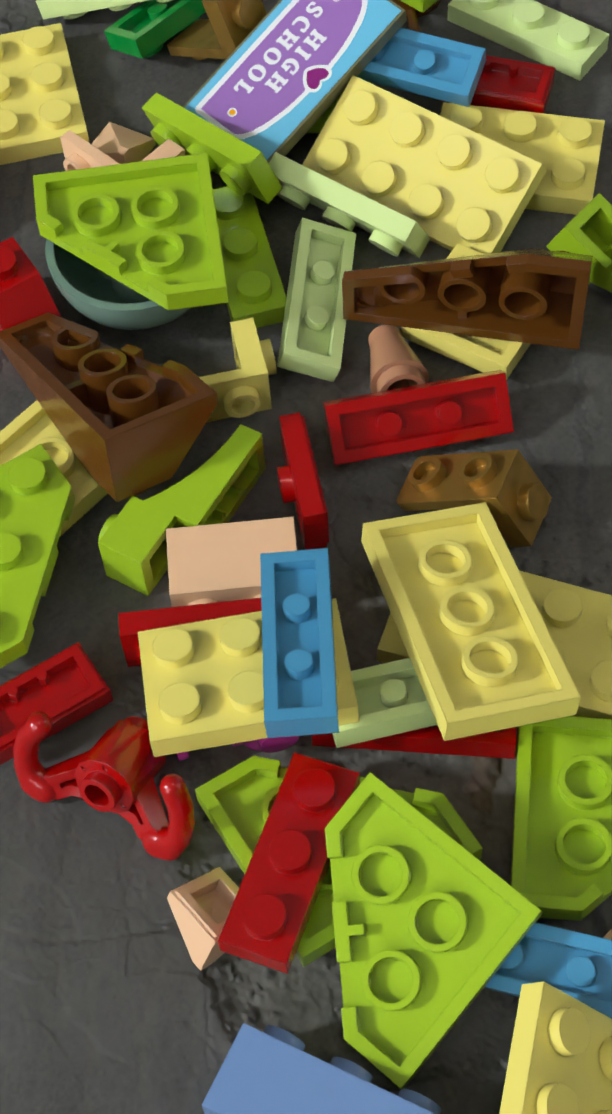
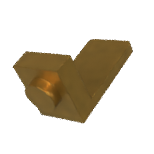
(220, 34)
(494, 477)

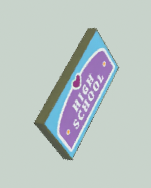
(294, 69)

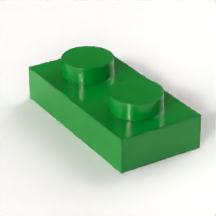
(151, 25)

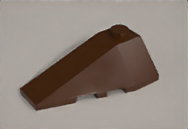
(499, 295)
(111, 405)

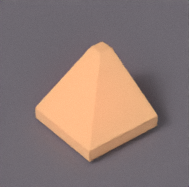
(123, 143)
(201, 913)

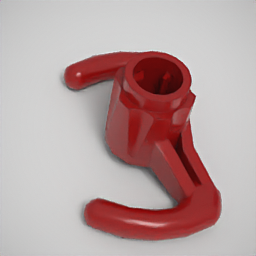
(112, 778)

